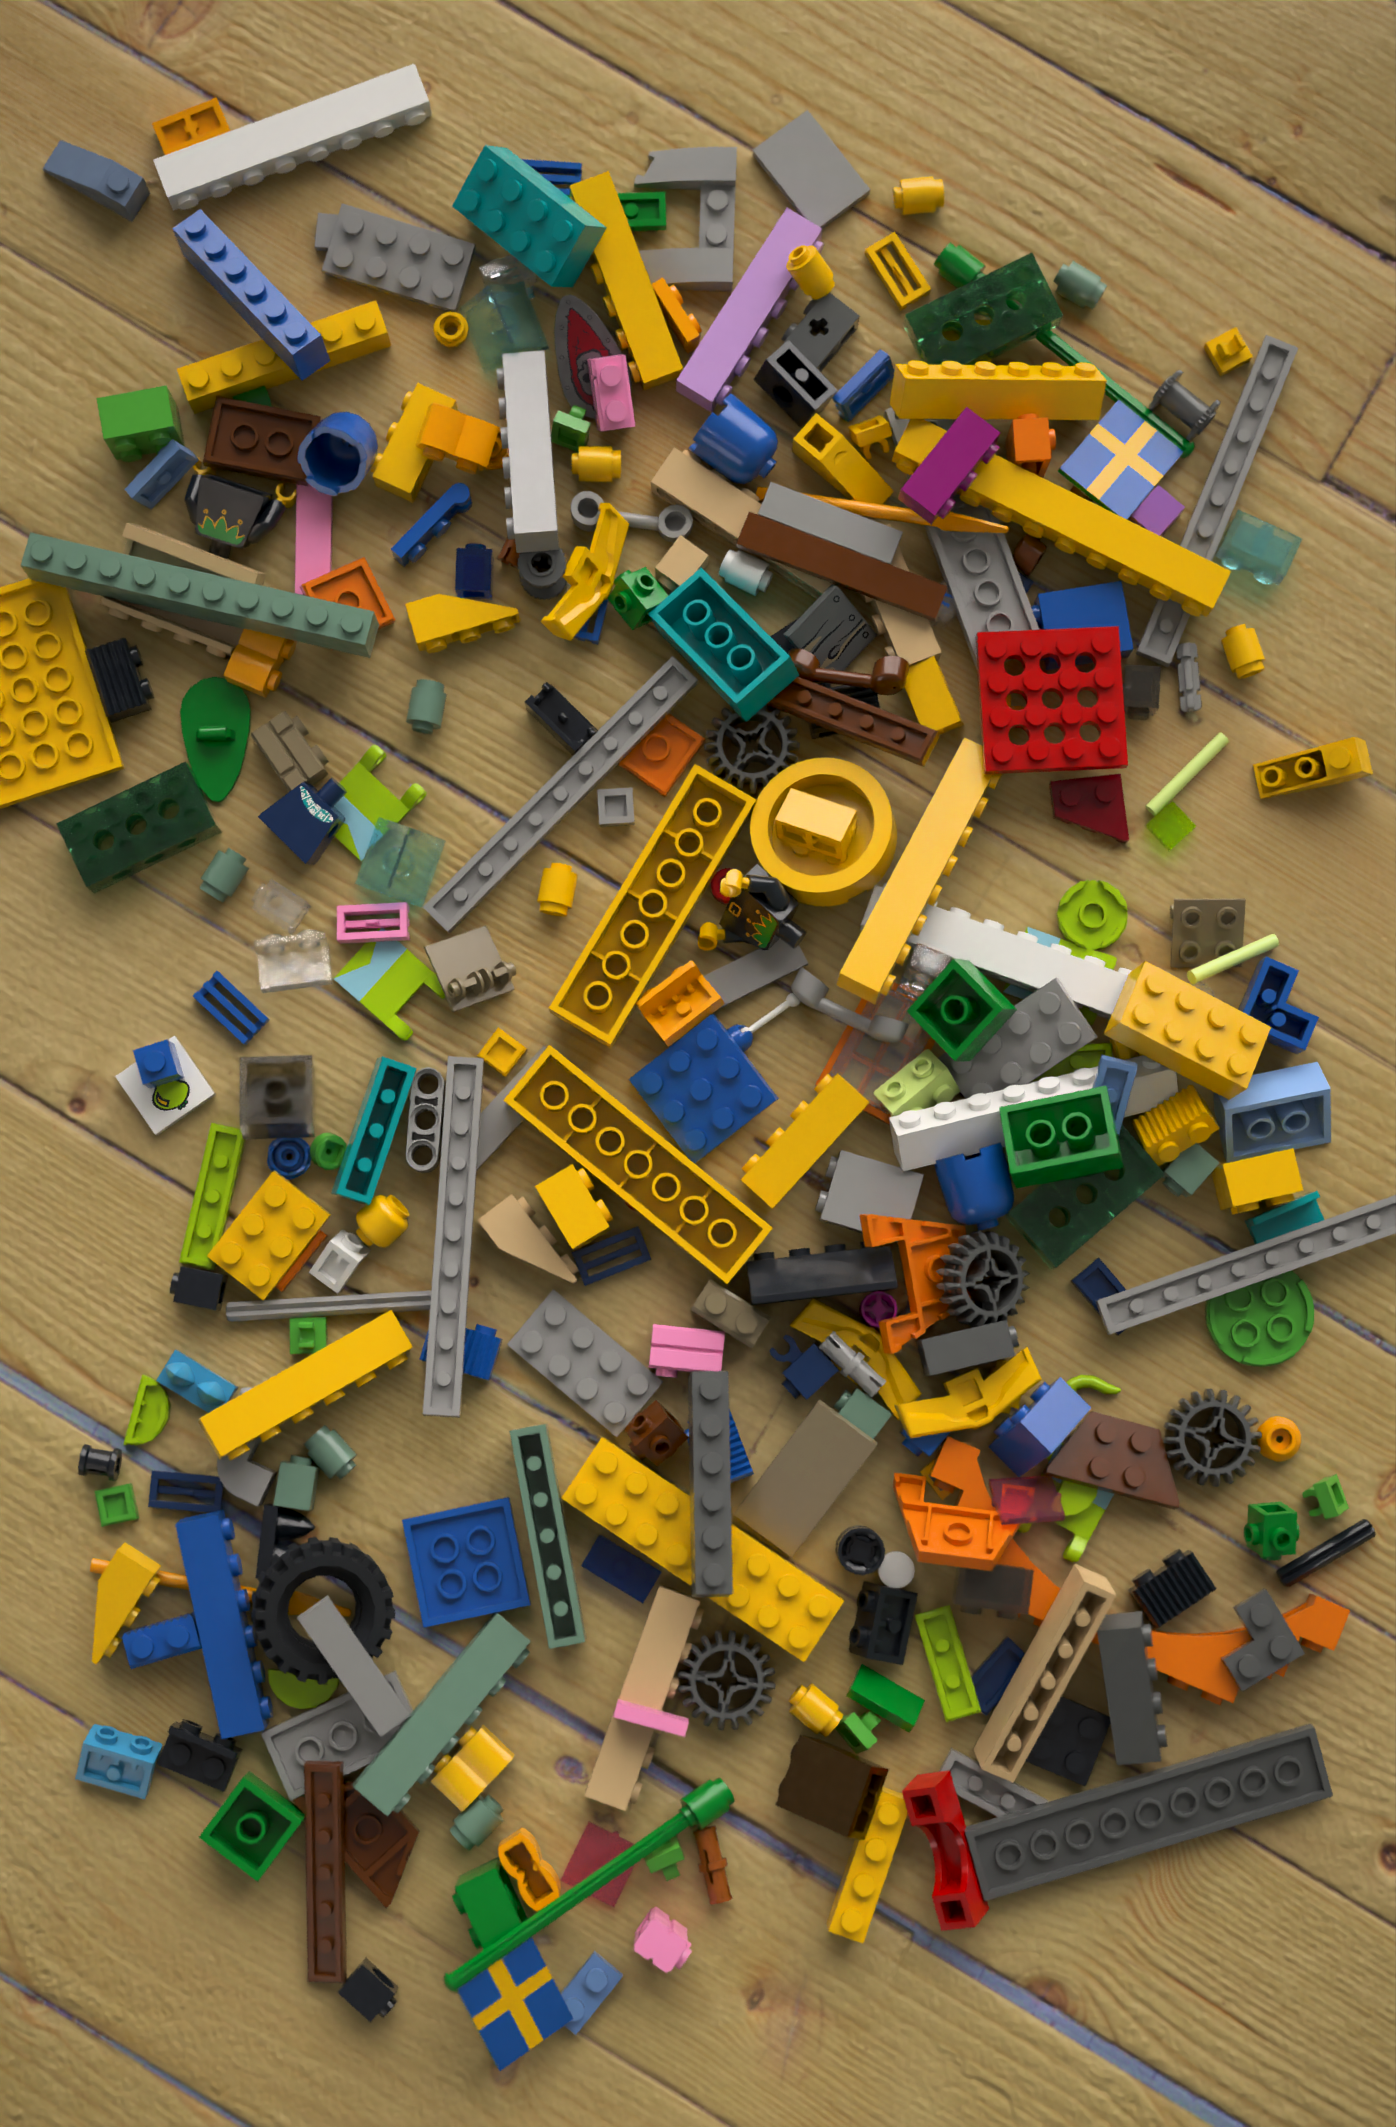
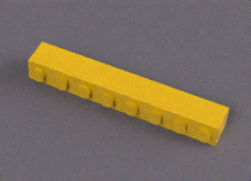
(917, 875)

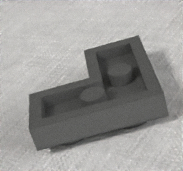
(1271, 1642)

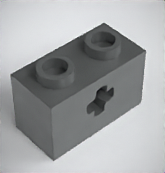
(827, 315)

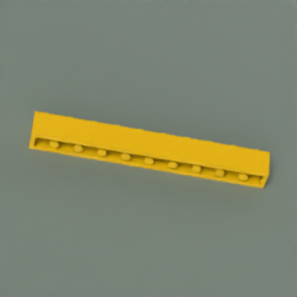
(1078, 526)

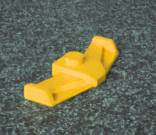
(589, 574)
(821, 1320)
(971, 1399)

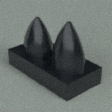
(277, 1526)

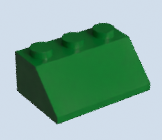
(1060, 1137)

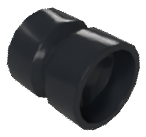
(860, 1550)

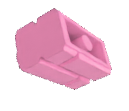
(611, 392)
(685, 1350)
(662, 1940)

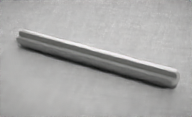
(328, 1306)

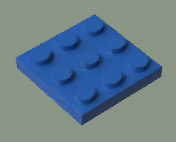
(703, 1088)
(466, 1562)

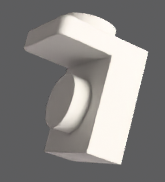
(339, 1260)

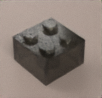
(277, 1097)

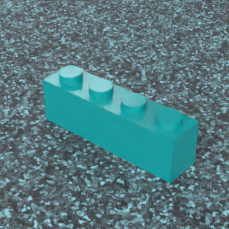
(373, 1130)

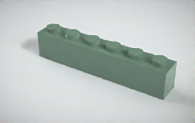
(548, 1536)
(441, 1714)

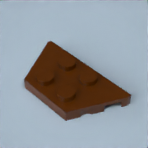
(1117, 1459)
(374, 1843)

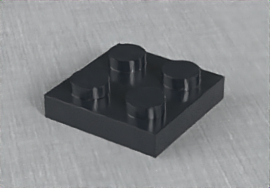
(1070, 1741)

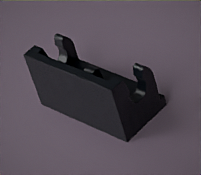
(560, 718)

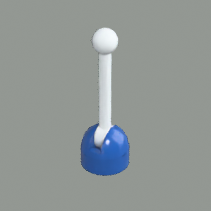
(744, 1035)

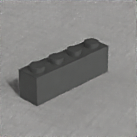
(1129, 1688)

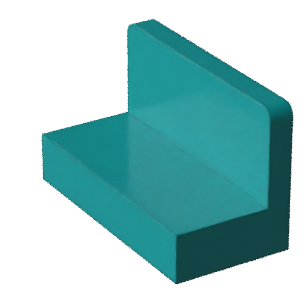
(1285, 1218)

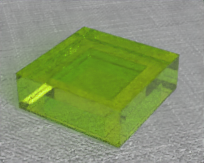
(1170, 826)

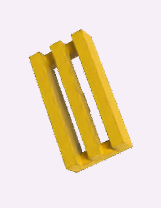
(912, 296)

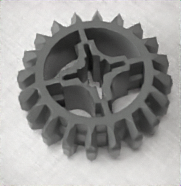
(739, 737)
(972, 1261)
(1207, 1454)
(708, 1677)

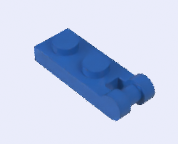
(432, 523)

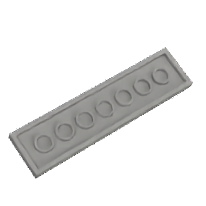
(981, 562)

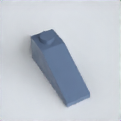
(98, 179)

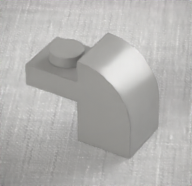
(246, 1477)

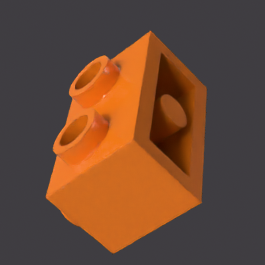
(1030, 443)

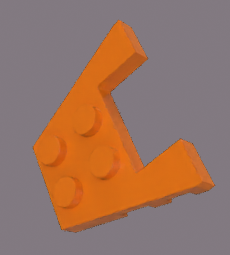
(920, 1251)
(948, 1532)

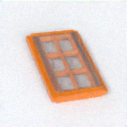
(871, 1062)

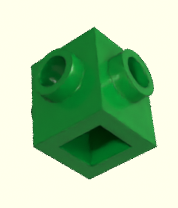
(636, 596)
(1271, 1530)

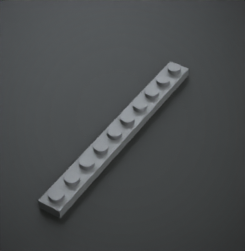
(1222, 486)
(560, 794)
(453, 1237)
(1248, 1265)

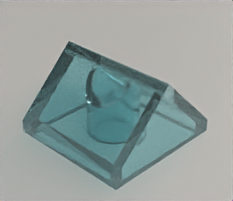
(502, 322)
(400, 862)

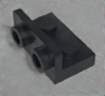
(882, 1623)
(199, 1754)

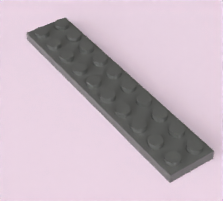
(1148, 1811)

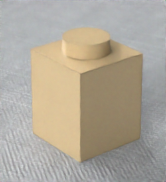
(679, 564)

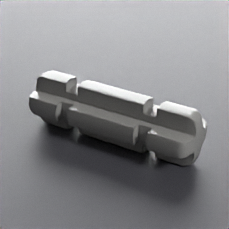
(1188, 677)

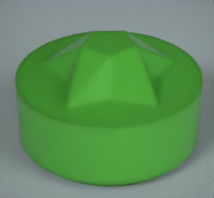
(327, 1151)

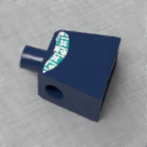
(307, 819)

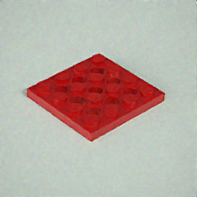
(1064, 646)

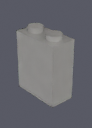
(866, 1187)

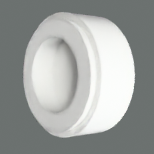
(896, 1569)

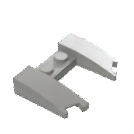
(715, 175)

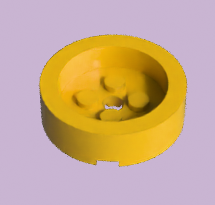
(811, 875)

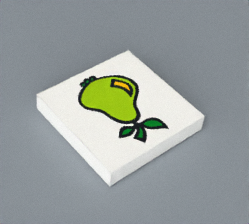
(171, 1101)

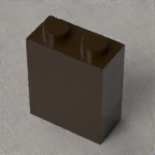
(831, 1787)

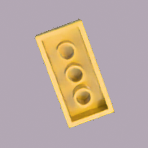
(1187, 1030)

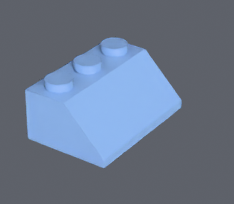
(1276, 1113)

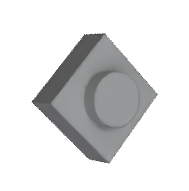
(615, 807)

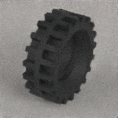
(302, 1562)

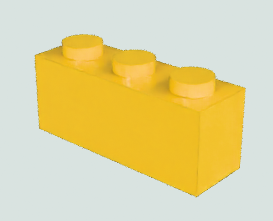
(402, 464)

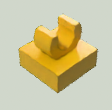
(1228, 351)
(869, 432)

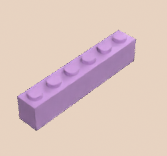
(747, 314)

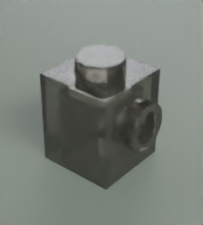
(1141, 690)

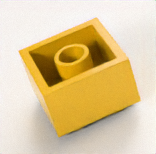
(1256, 1179)
(573, 1206)

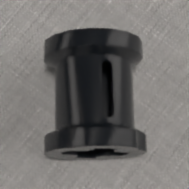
(100, 1462)

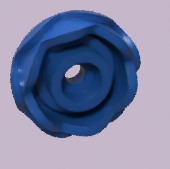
(291, 1168)

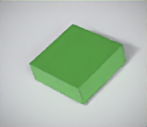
(116, 1504)

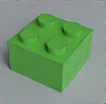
(139, 422)

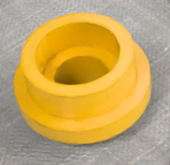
(451, 319)

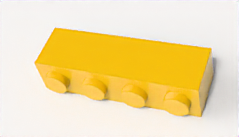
(805, 1140)
(867, 1869)

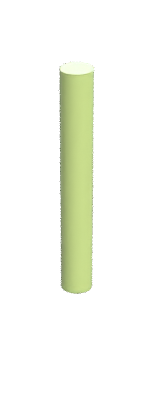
(1187, 773)
(1232, 959)

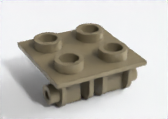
(1205, 930)
(470, 968)

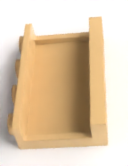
(161, 548)

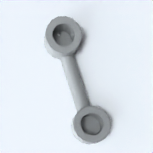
(670, 524)
(812, 994)

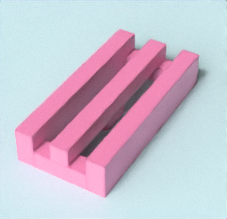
(374, 936)
(651, 1717)

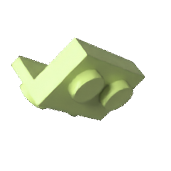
(918, 1085)

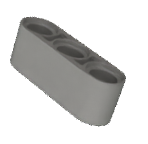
(425, 1102)

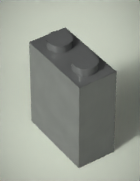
(967, 1347)

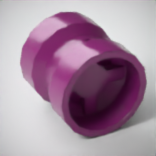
(883, 1309)

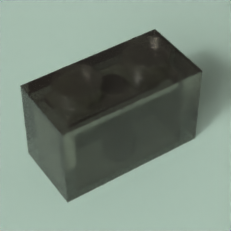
(1002, 1589)

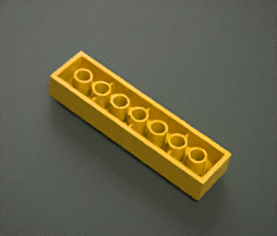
(652, 906)
(637, 1164)
(656, 1521)

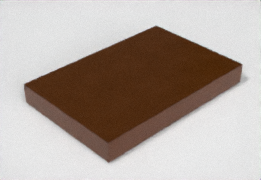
(257, 440)

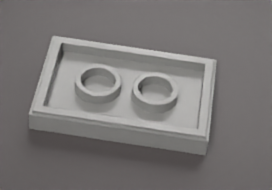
(811, 171)

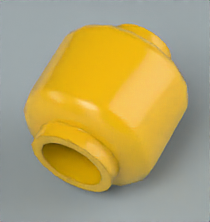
(382, 1221)

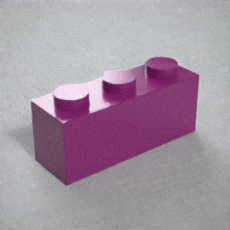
(950, 466)

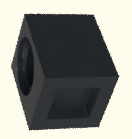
(198, 1288)
(369, 1991)

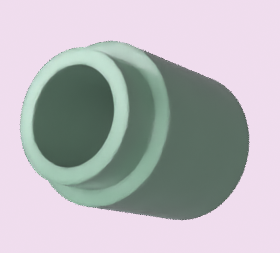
(1079, 285)
(426, 706)
(224, 874)
(331, 1453)
(477, 1822)

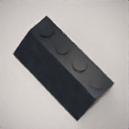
(821, 1274)

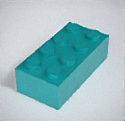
(529, 216)
(723, 644)

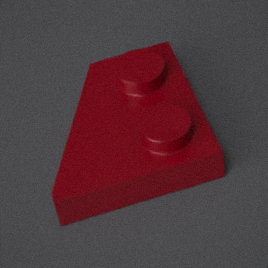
(1092, 803)

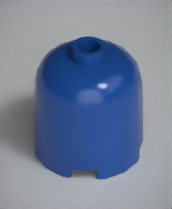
(736, 443)
(338, 453)
(977, 1186)

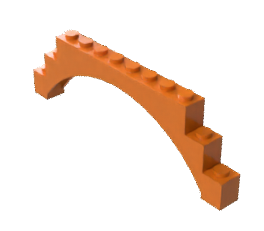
(1183, 1656)

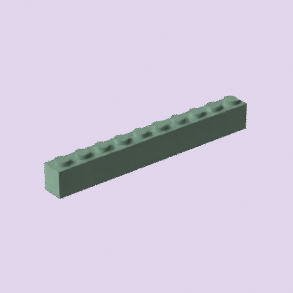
(200, 595)

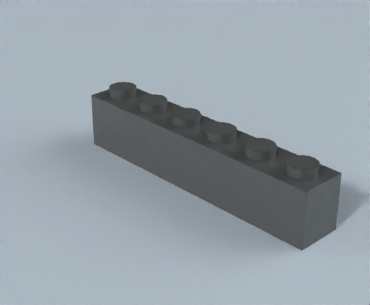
(710, 1484)

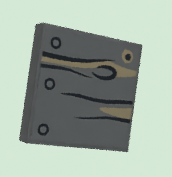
(831, 630)

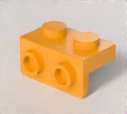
(679, 1003)

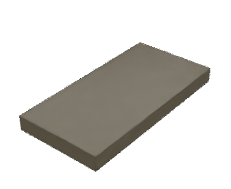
(805, 1478)

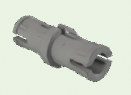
(852, 1364)

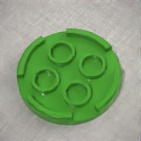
(1262, 1321)

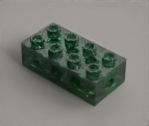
(985, 296)
(120, 814)
(1082, 1220)

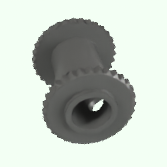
(1184, 405)
(545, 584)

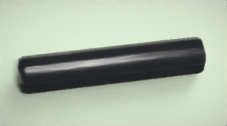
(1326, 1553)

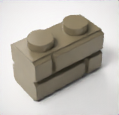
(289, 752)
(730, 1313)

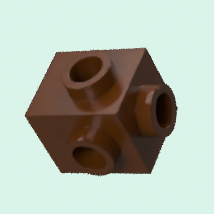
(655, 1434)

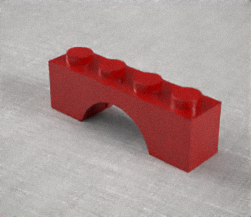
(937, 1812)

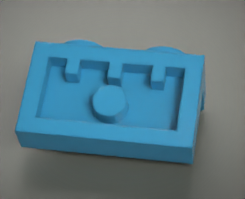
(118, 1761)

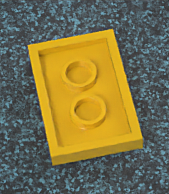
(269, 1235)

